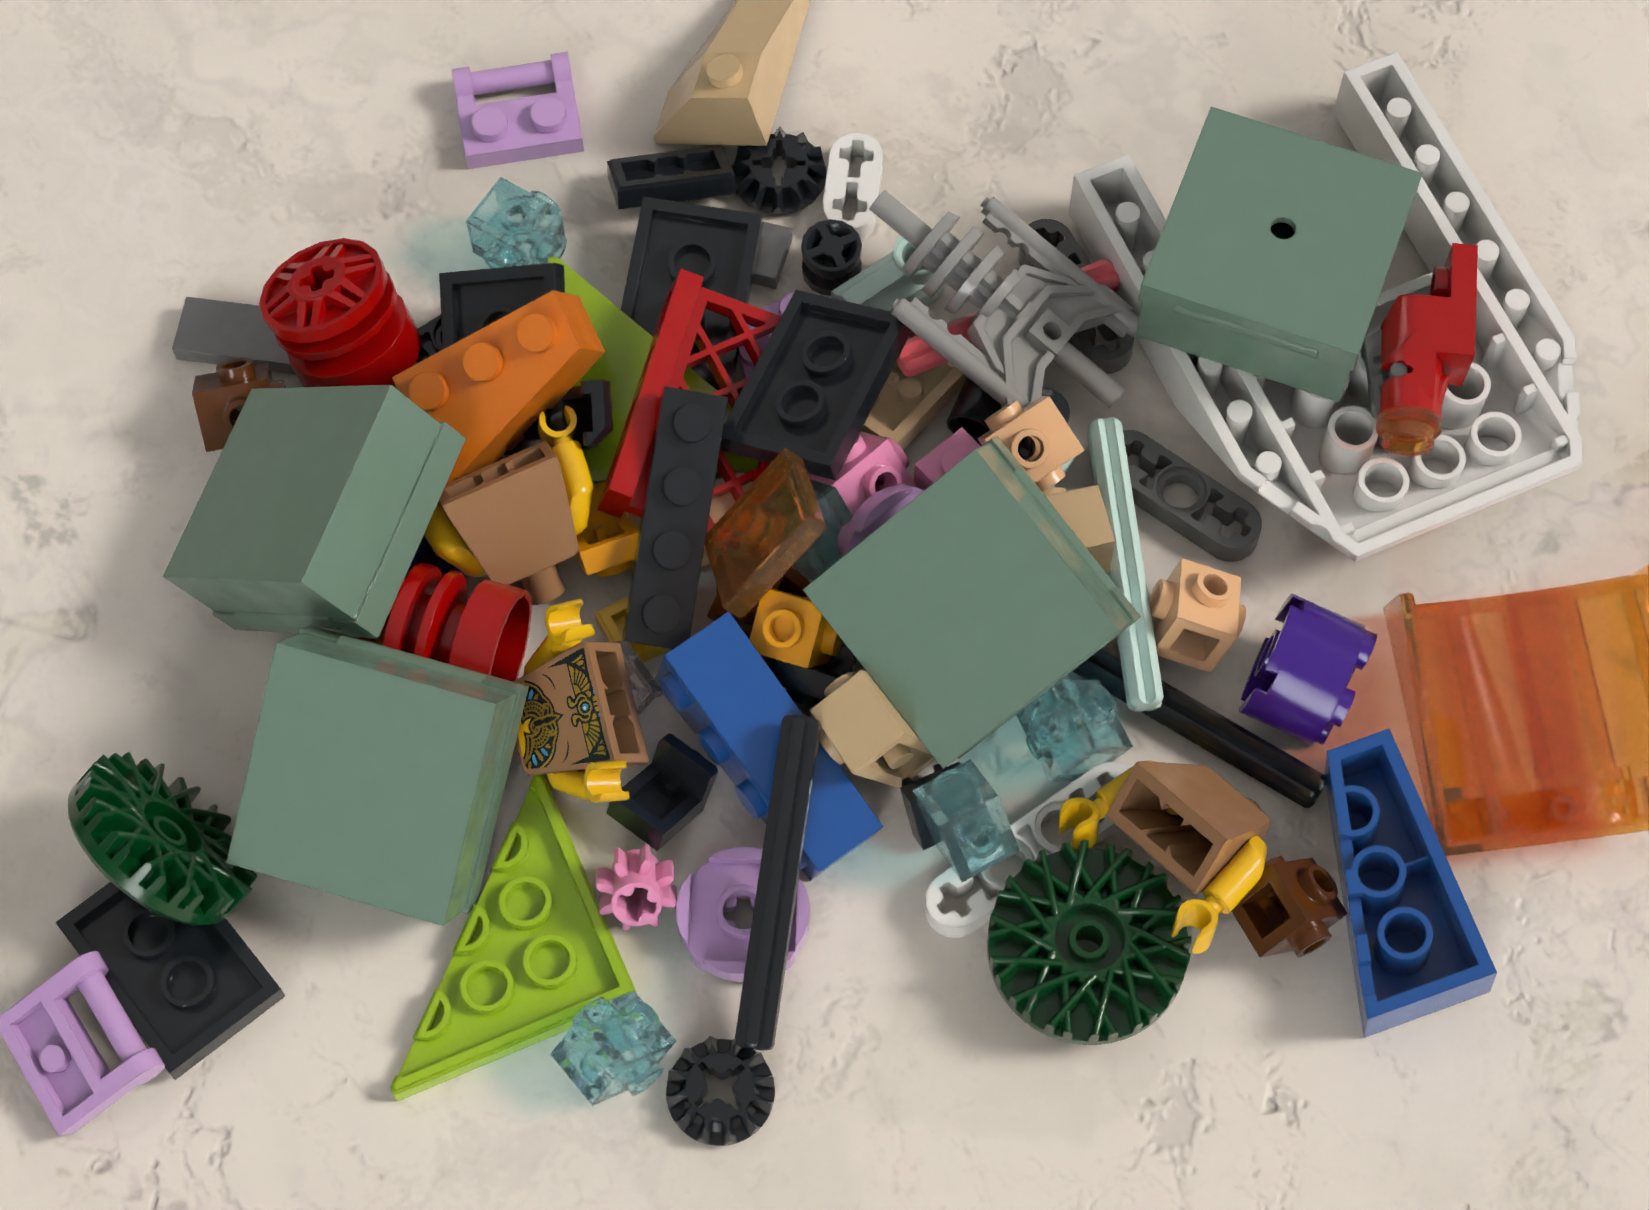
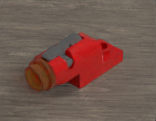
(1420, 352)

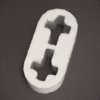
(864, 189)

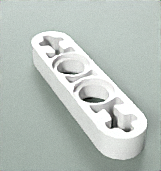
(1029, 840)

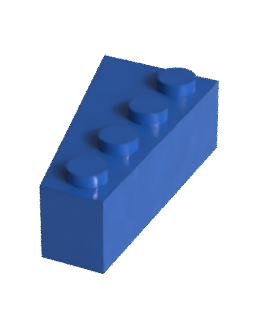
(737, 715)
(1405, 911)

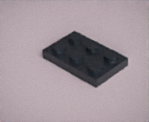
(704, 241)
(815, 383)
(175, 980)

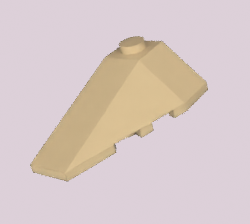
(735, 77)

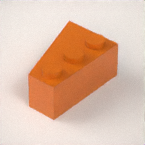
(505, 376)

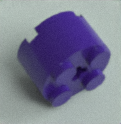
(1305, 671)

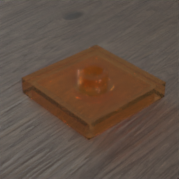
(764, 533)

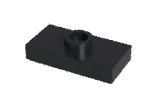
(671, 176)

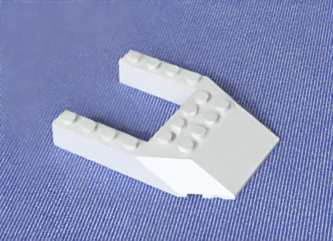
(1322, 457)

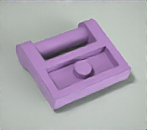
(520, 126)
(60, 1054)

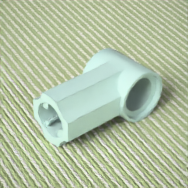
(886, 281)

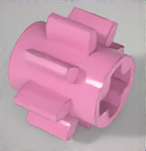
(636, 887)

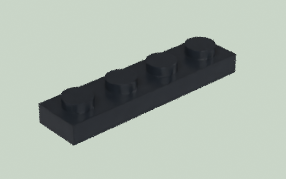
(674, 518)

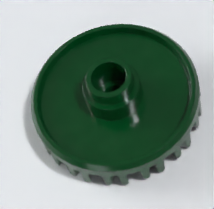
(155, 841)
(1095, 898)

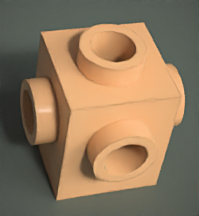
(1048, 431)
(1203, 604)

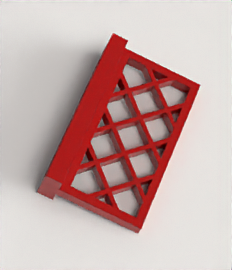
(665, 366)

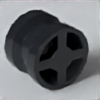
(834, 242)

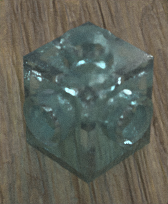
(516, 227)
(1073, 729)
(614, 1047)

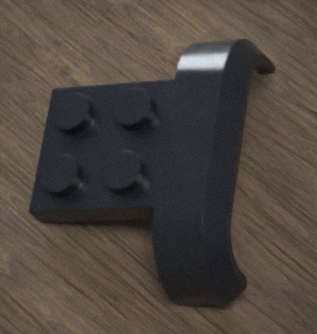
(484, 296)

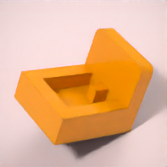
(606, 542)
(793, 630)

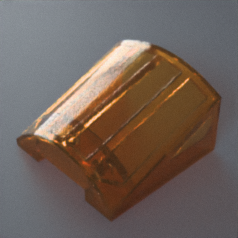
(1529, 712)

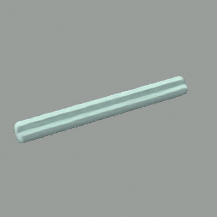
(1127, 571)

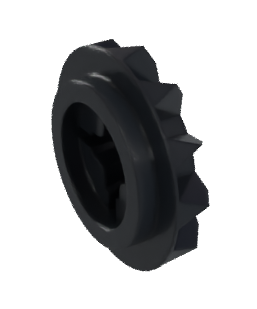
(800, 183)
(716, 1121)

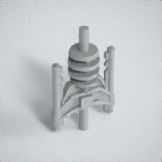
(1021, 318)

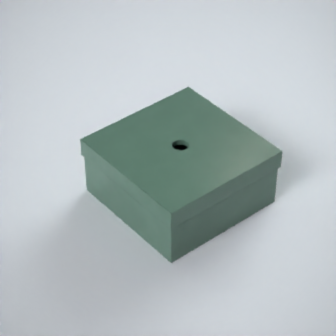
(1275, 253)
(315, 509)
(971, 602)
(377, 774)

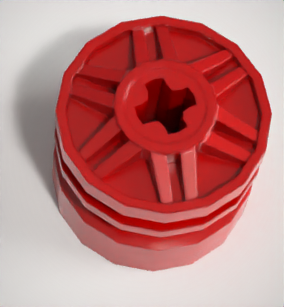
(340, 316)
(474, 633)

